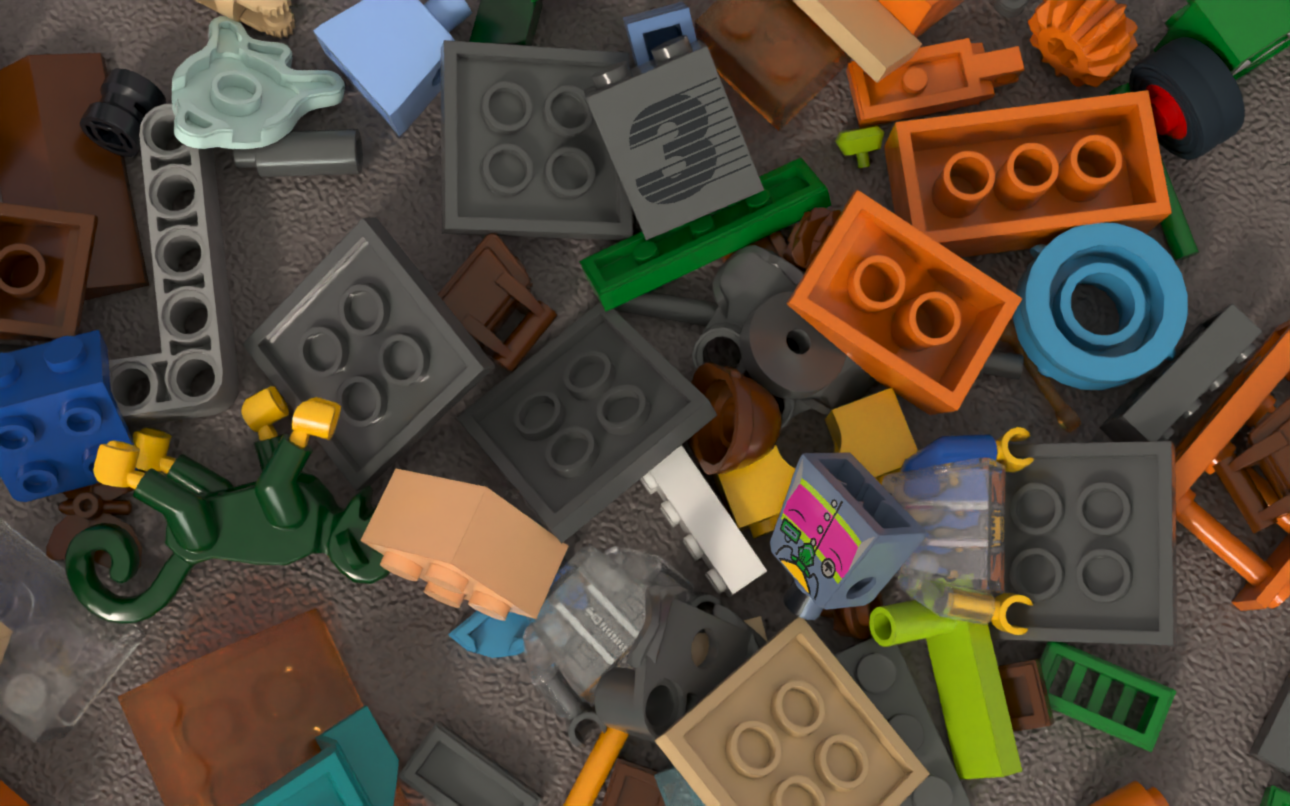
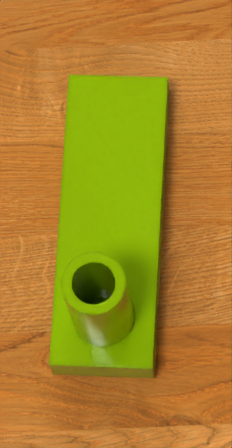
(966, 685)

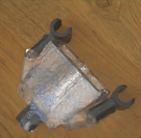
(592, 624)

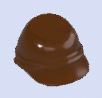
(745, 421)

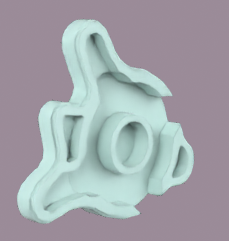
(244, 91)

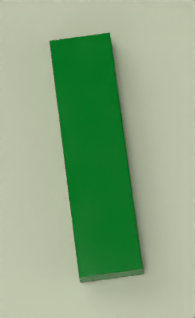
(643, 265)

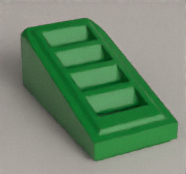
(1154, 712)

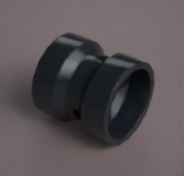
(118, 115)

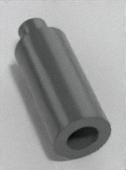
(306, 154)

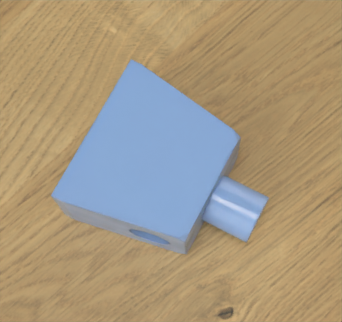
(393, 52)

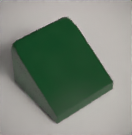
(506, 22)

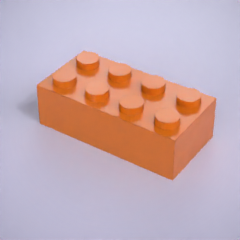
(1028, 172)

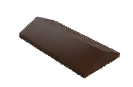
(57, 167)

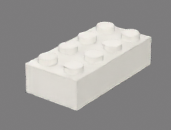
(705, 522)

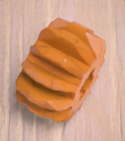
(1083, 38)

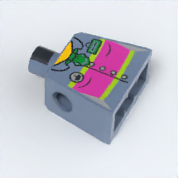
(839, 535)

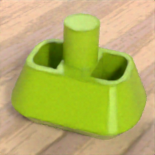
(860, 142)

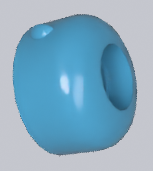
(1133, 274)

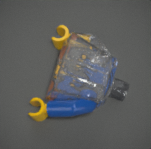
(959, 499)

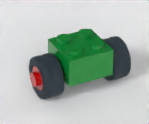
(1198, 66)

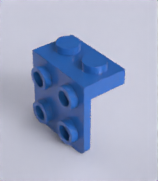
(56, 415)

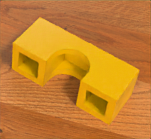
(867, 428)

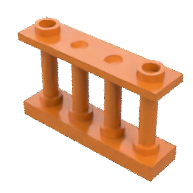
(1208, 442)

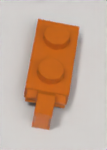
(933, 81)

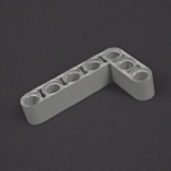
(181, 292)

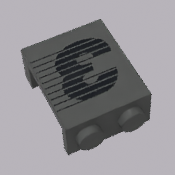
(672, 136)

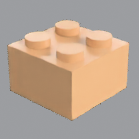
(464, 544)

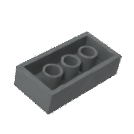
(1177, 384)

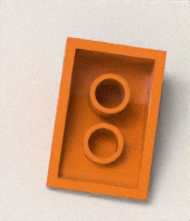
(903, 306)

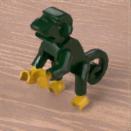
(207, 517)

